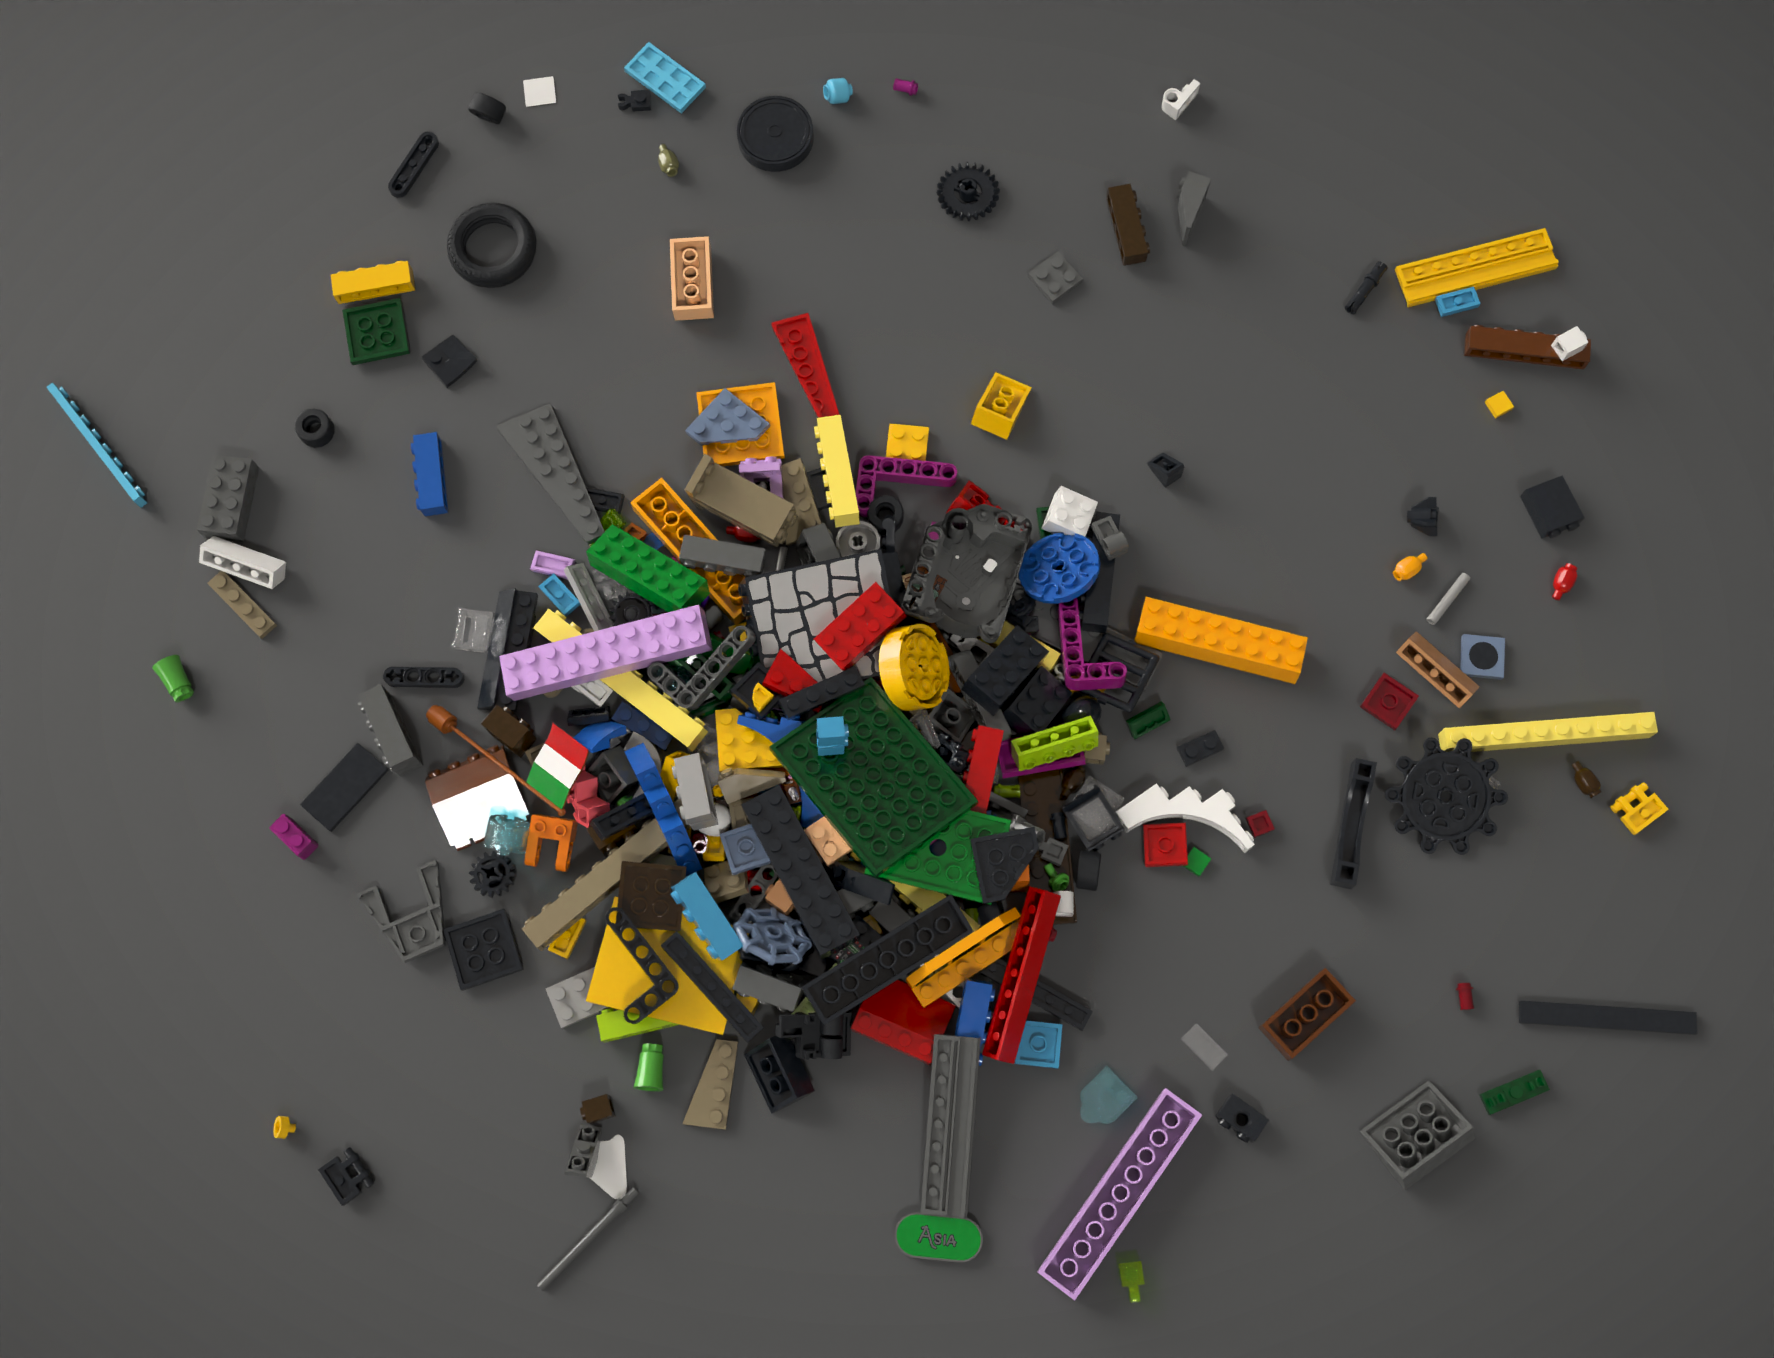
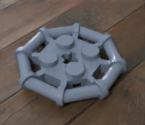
(772, 935)

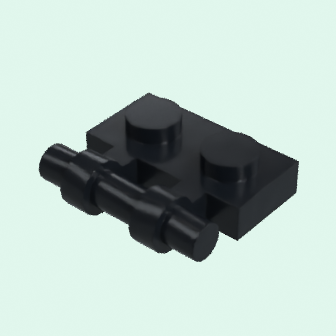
(340, 1180)

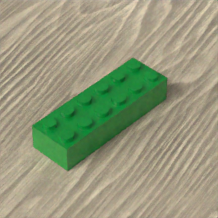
(646, 571)

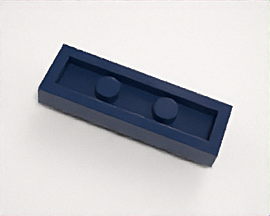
(640, 723)

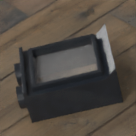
(1093, 819)

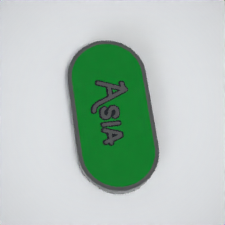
(938, 1237)

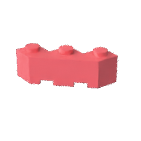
(585, 799)

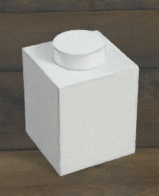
(1569, 343)

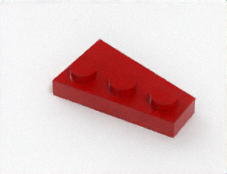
(787, 676)

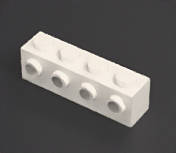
(242, 562)

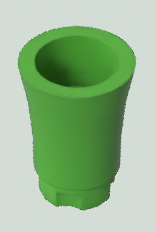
(174, 677)
(650, 1068)

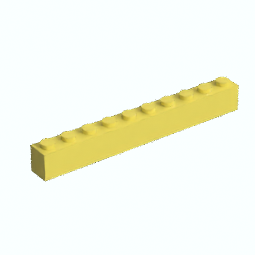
(633, 689)
(1551, 732)

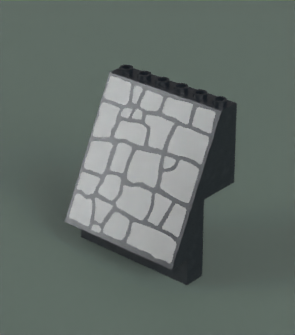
(799, 602)

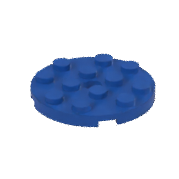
(1056, 586)

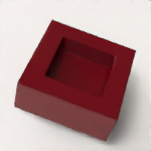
(1260, 824)

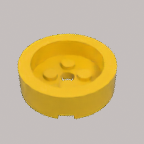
(899, 662)

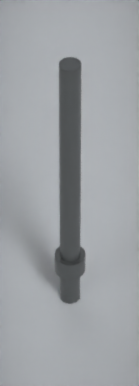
(619, 1207)

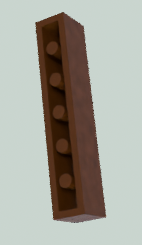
(1520, 347)

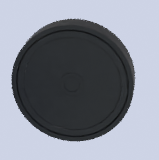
(775, 133)

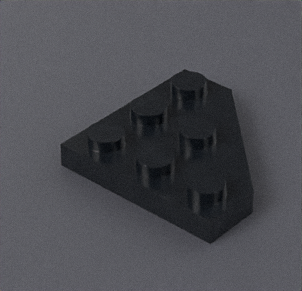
(1002, 860)

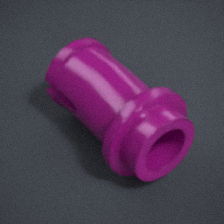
(905, 86)

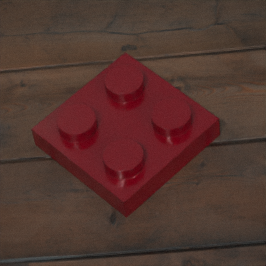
(1389, 701)

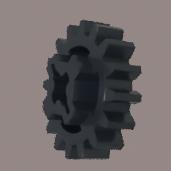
(489, 882)

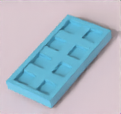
(665, 77)

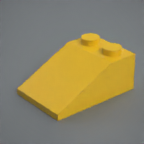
(1000, 405)

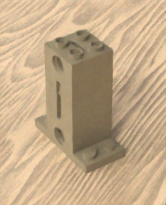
(740, 502)

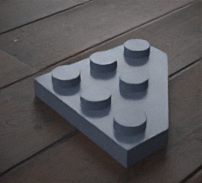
(727, 422)

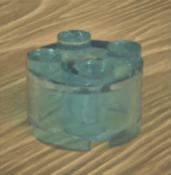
(506, 835)

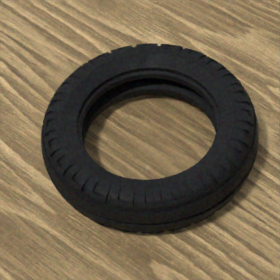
(491, 276)

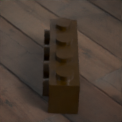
(1127, 224)

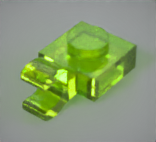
(1132, 1276)

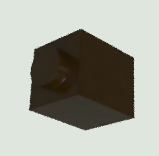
(597, 1109)

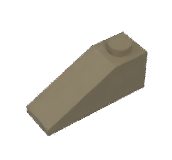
(745, 782)

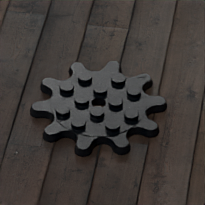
(1469, 798)

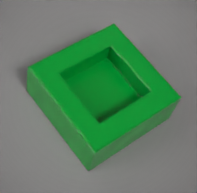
(1197, 861)

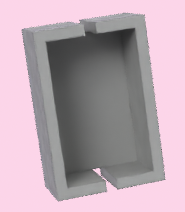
(695, 791)

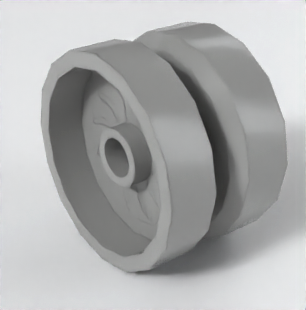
(857, 539)

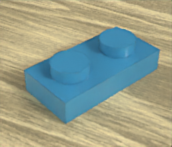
(1457, 301)
(559, 595)

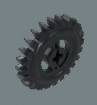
(965, 182)

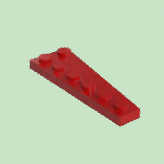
(802, 350)

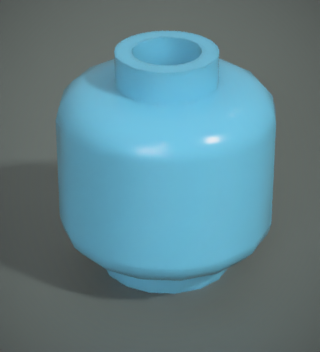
(837, 91)

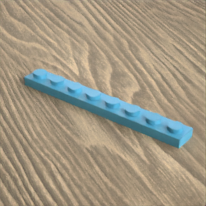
(102, 450)

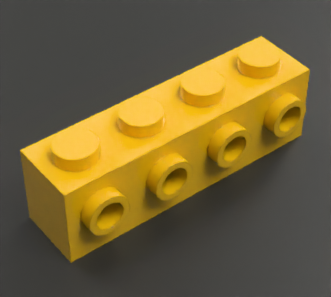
(372, 282)

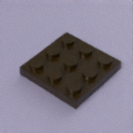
(647, 897)

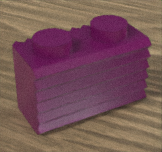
(294, 836)

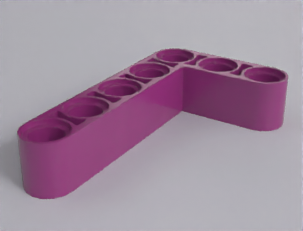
(897, 475)
(1074, 649)

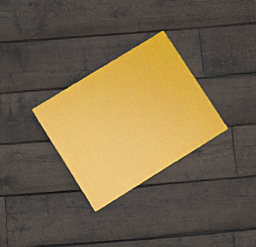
(621, 980)

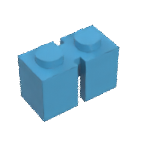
(831, 736)

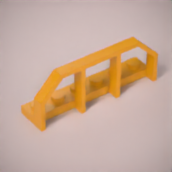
(967, 965)

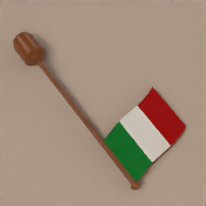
(553, 769)

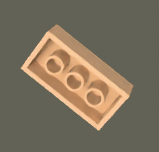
(691, 278)

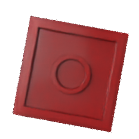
(1165, 845)

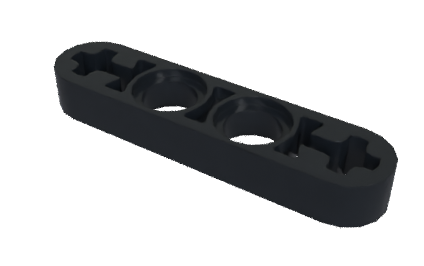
(423, 680)

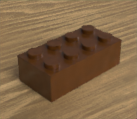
(1306, 1014)

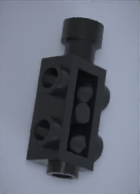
(952, 752)

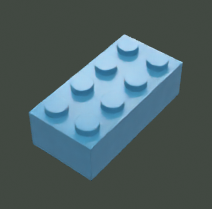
(706, 916)

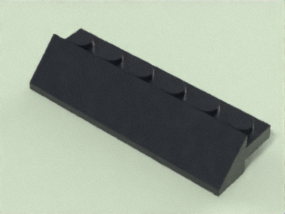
(510, 633)

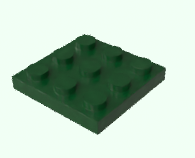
(376, 331)

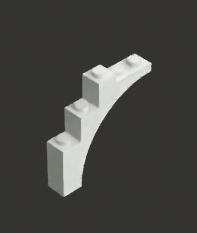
(1215, 812)

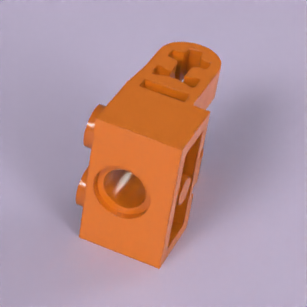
(551, 828)

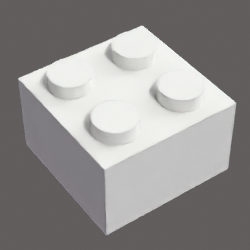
(1069, 513)

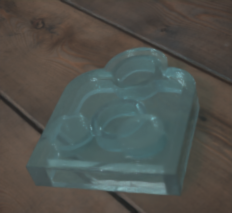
(1105, 1098)

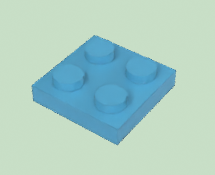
(1040, 1045)

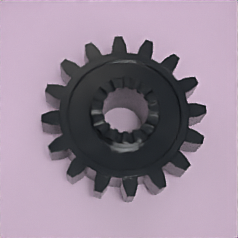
(633, 602)

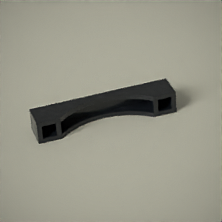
(1349, 840)

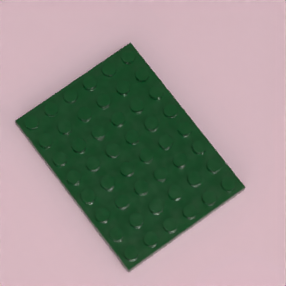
(885, 788)

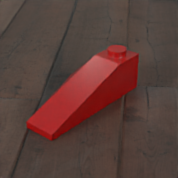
(973, 496)

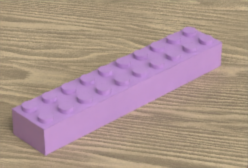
(605, 653)
(1119, 1194)

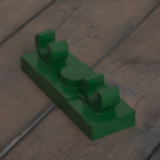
(1514, 1092)

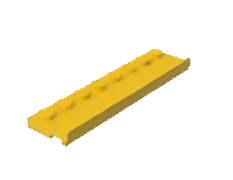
(1477, 267)

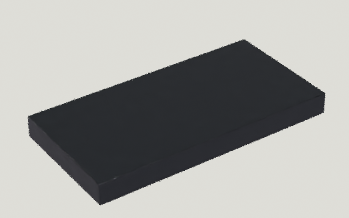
(344, 787)

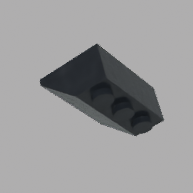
(779, 1073)

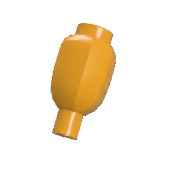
(1409, 567)

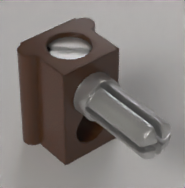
(791, 791)

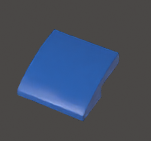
(597, 735)

